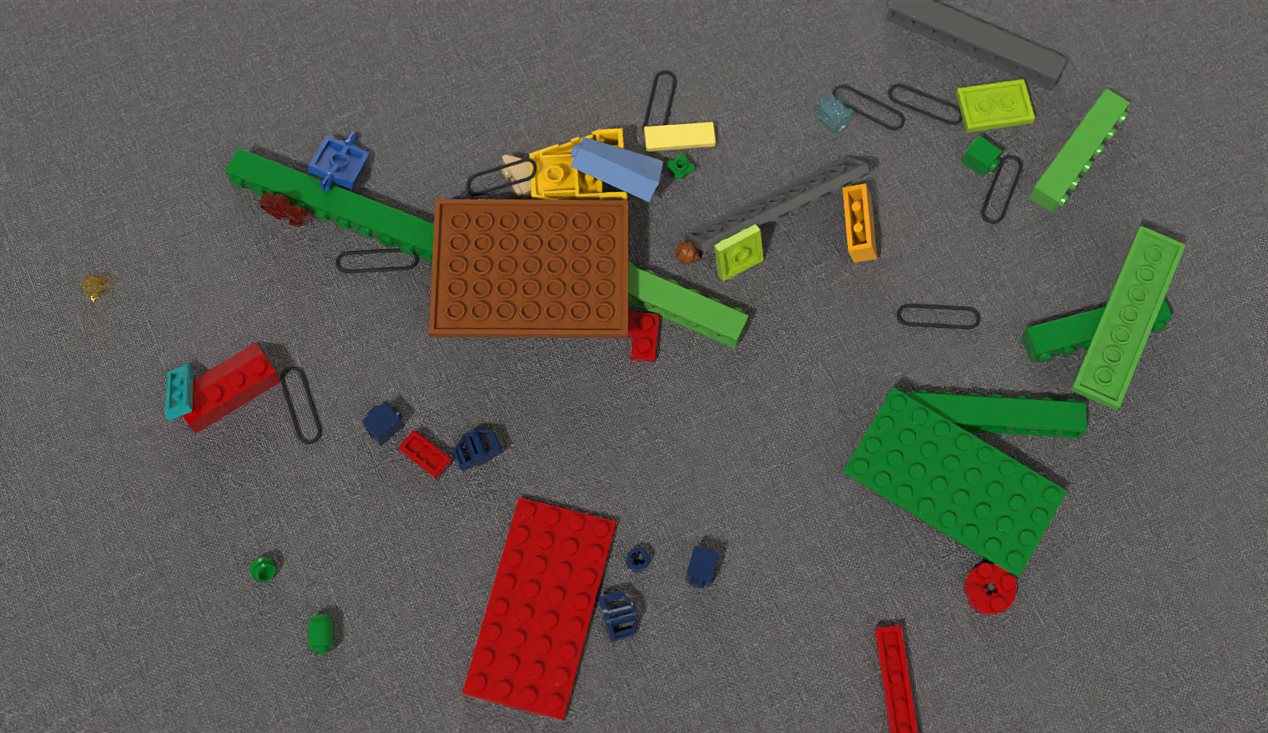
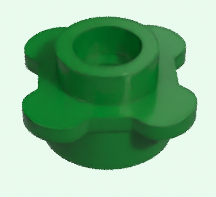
(680, 173)

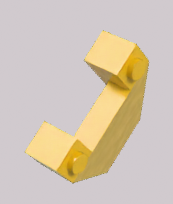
(559, 181)

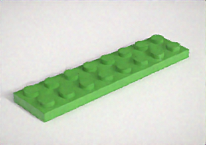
(1128, 318)

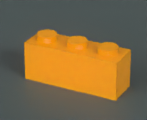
(859, 223)

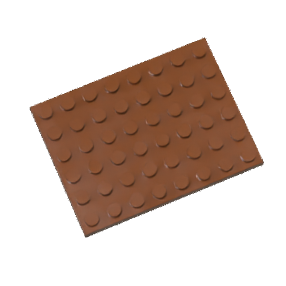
(529, 269)

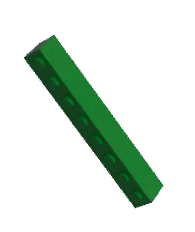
(1007, 415)

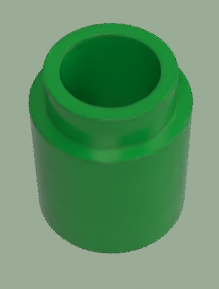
(320, 634)

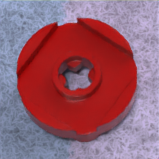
(976, 594)

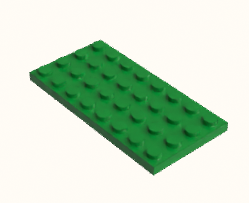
(954, 482)

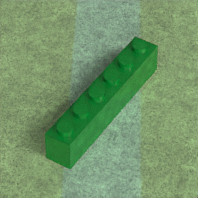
(1073, 333)

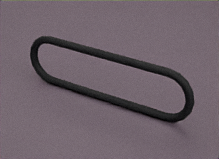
(652, 94)
(873, 100)
(921, 111)
(499, 168)
(1011, 191)
(374, 269)
(938, 325)
(310, 402)

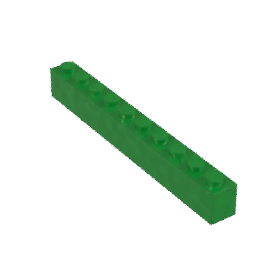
(336, 205)

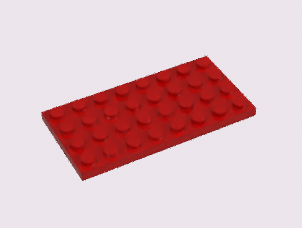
(539, 609)

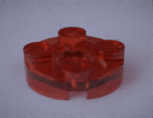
(280, 208)

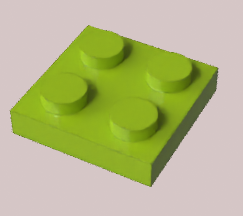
(739, 252)

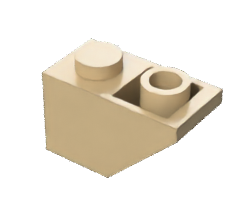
(516, 173)

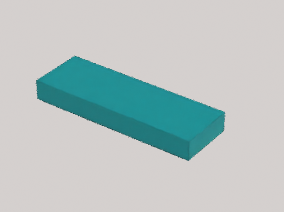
(179, 392)

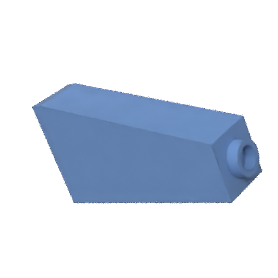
(618, 167)

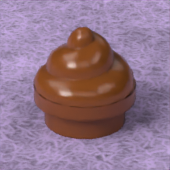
(687, 253)

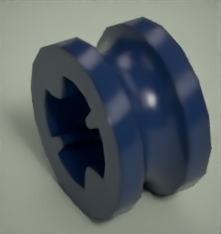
(637, 550)

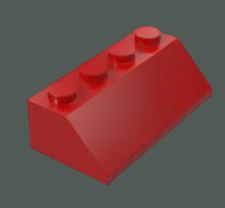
(230, 387)

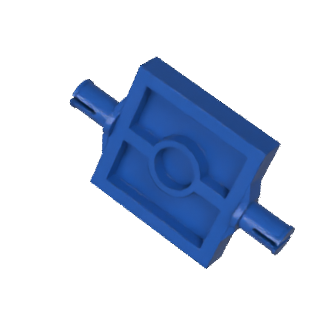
(338, 162)

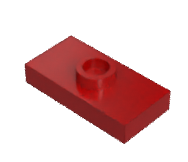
(425, 454)

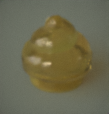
(93, 287)

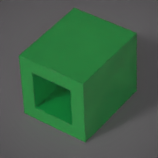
(982, 157)

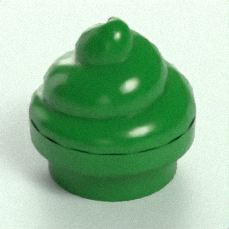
(262, 569)

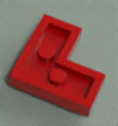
(643, 330)

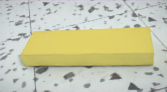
(679, 136)

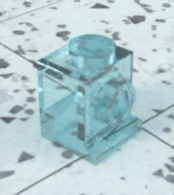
(833, 113)

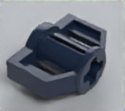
(476, 448)
(608, 613)

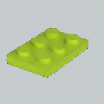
(995, 105)

